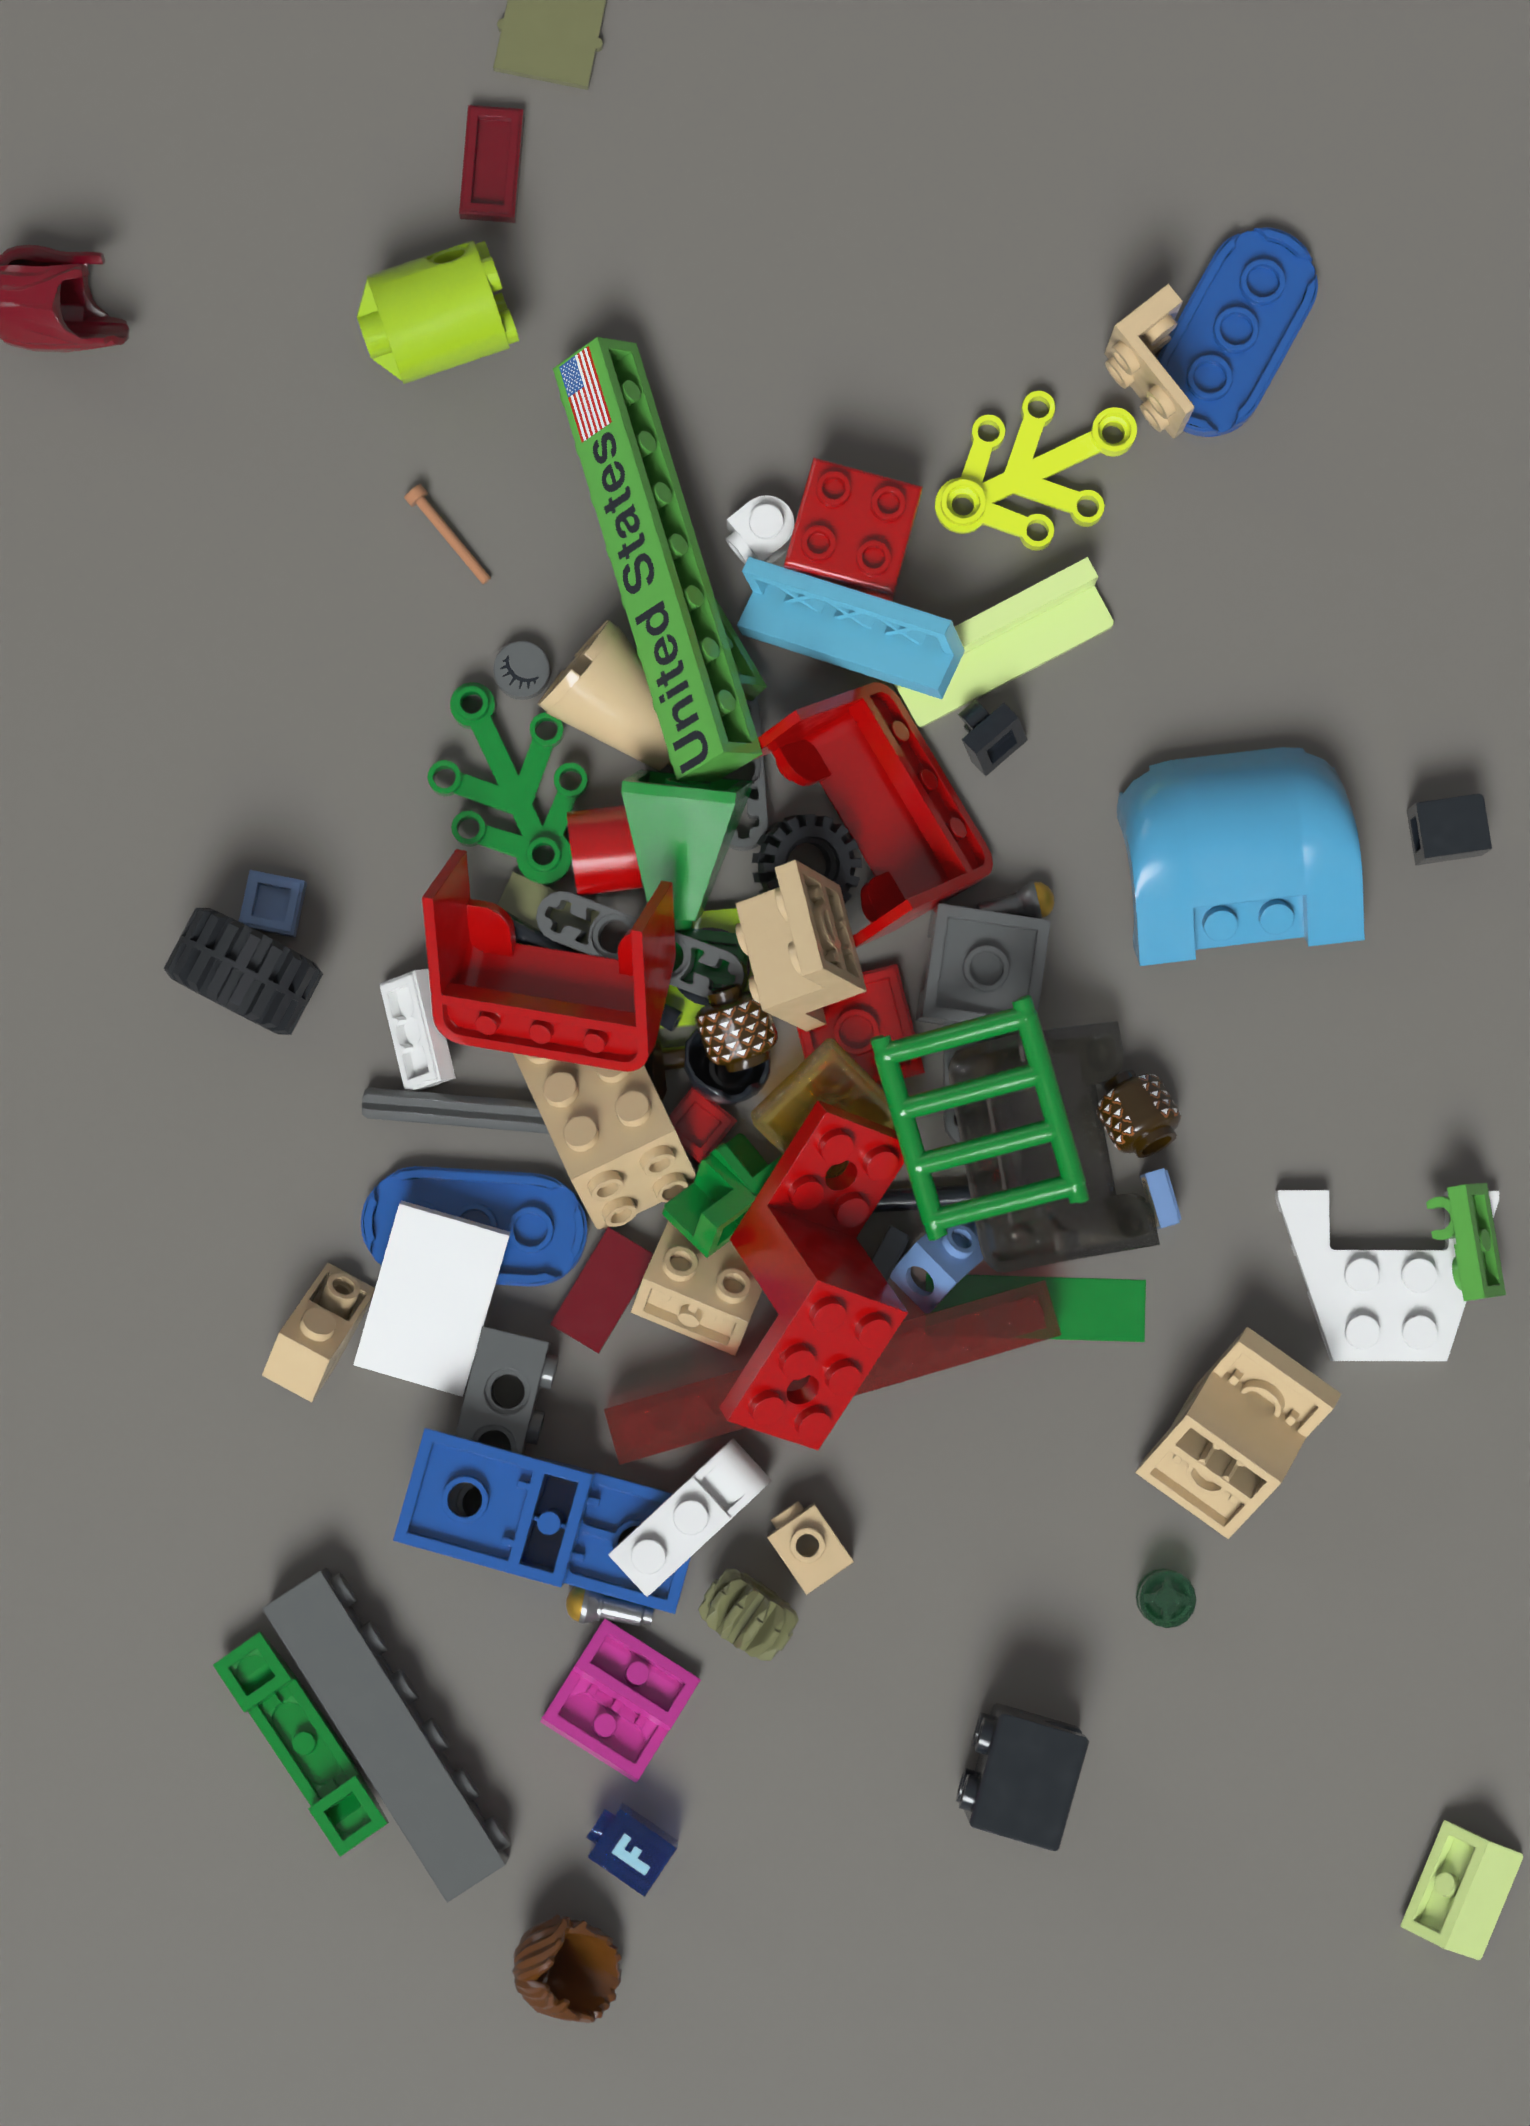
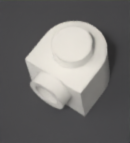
(761, 529)

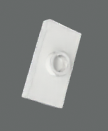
(418, 1044)

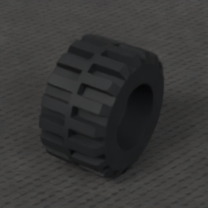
(243, 970)

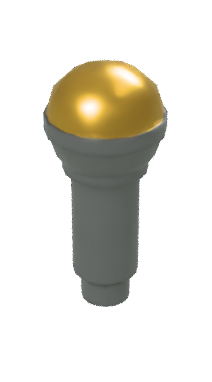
(1031, 901)
(590, 1606)

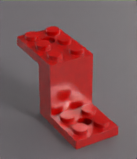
(818, 1278)

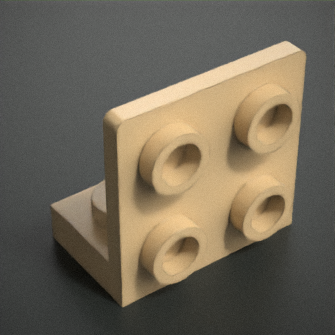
(1134, 364)
(698, 1294)

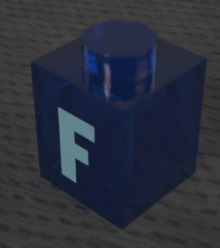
(630, 1847)

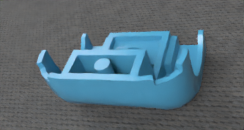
(1240, 854)

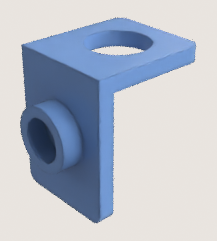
(944, 1260)

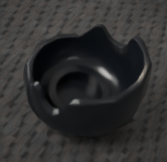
(715, 1081)

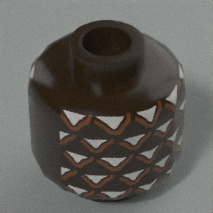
(735, 1029)
(1138, 1113)

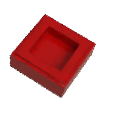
(700, 1124)

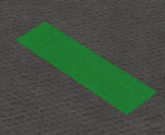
(1083, 1306)

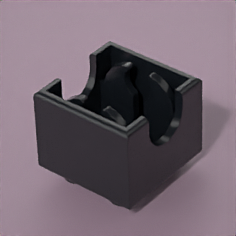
(1022, 1776)

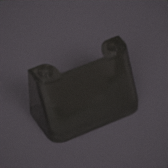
(1055, 1229)

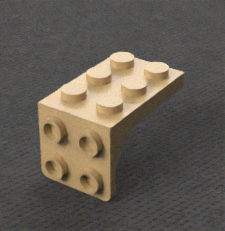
(609, 1136)

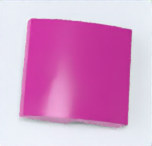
(620, 1700)

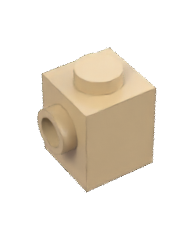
(808, 1545)

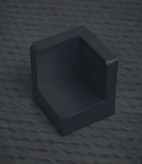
(1449, 829)

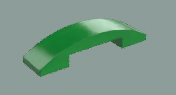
(303, 1742)

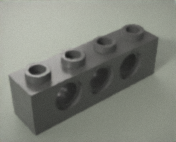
(496, 1356)

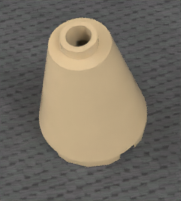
(609, 697)

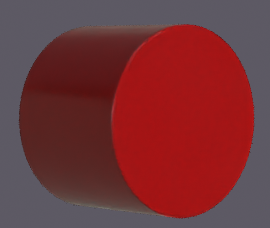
(602, 851)

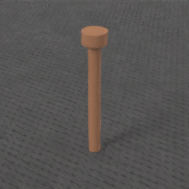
(417, 497)

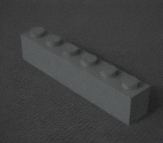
(387, 1733)

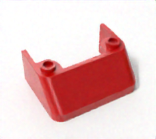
(889, 800)
(544, 998)

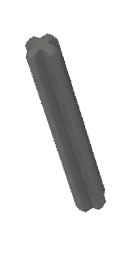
(452, 1110)

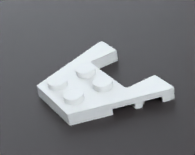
(1374, 1300)

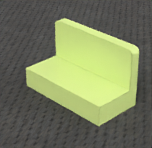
(1461, 1891)

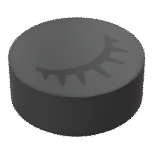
(522, 670)

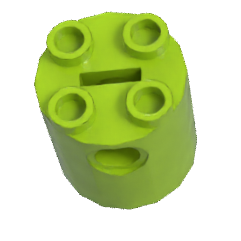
(435, 312)

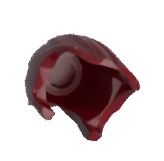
(50, 302)

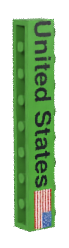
(657, 561)

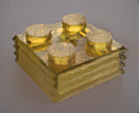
(827, 1077)

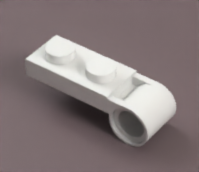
(690, 1517)

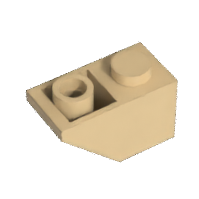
(318, 1332)

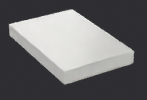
(431, 1298)

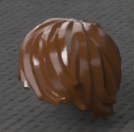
(567, 1969)

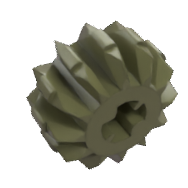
(748, 1614)

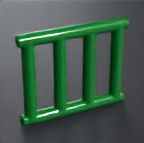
(1037, 1073)

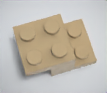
(799, 947)
(1238, 1433)

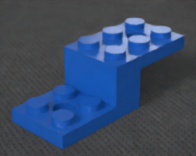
(533, 1519)

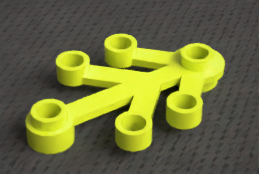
(1026, 475)

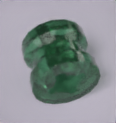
(1175, 1607)

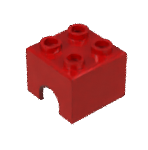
(853, 528)

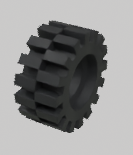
(808, 829)

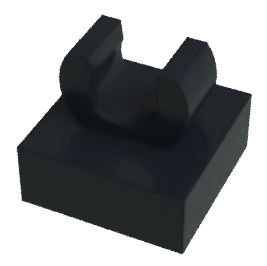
(991, 736)

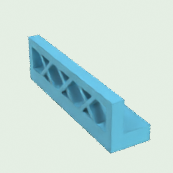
(850, 629)

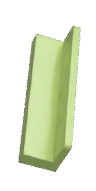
(1018, 638)

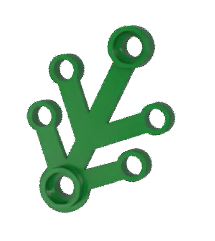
(514, 792)

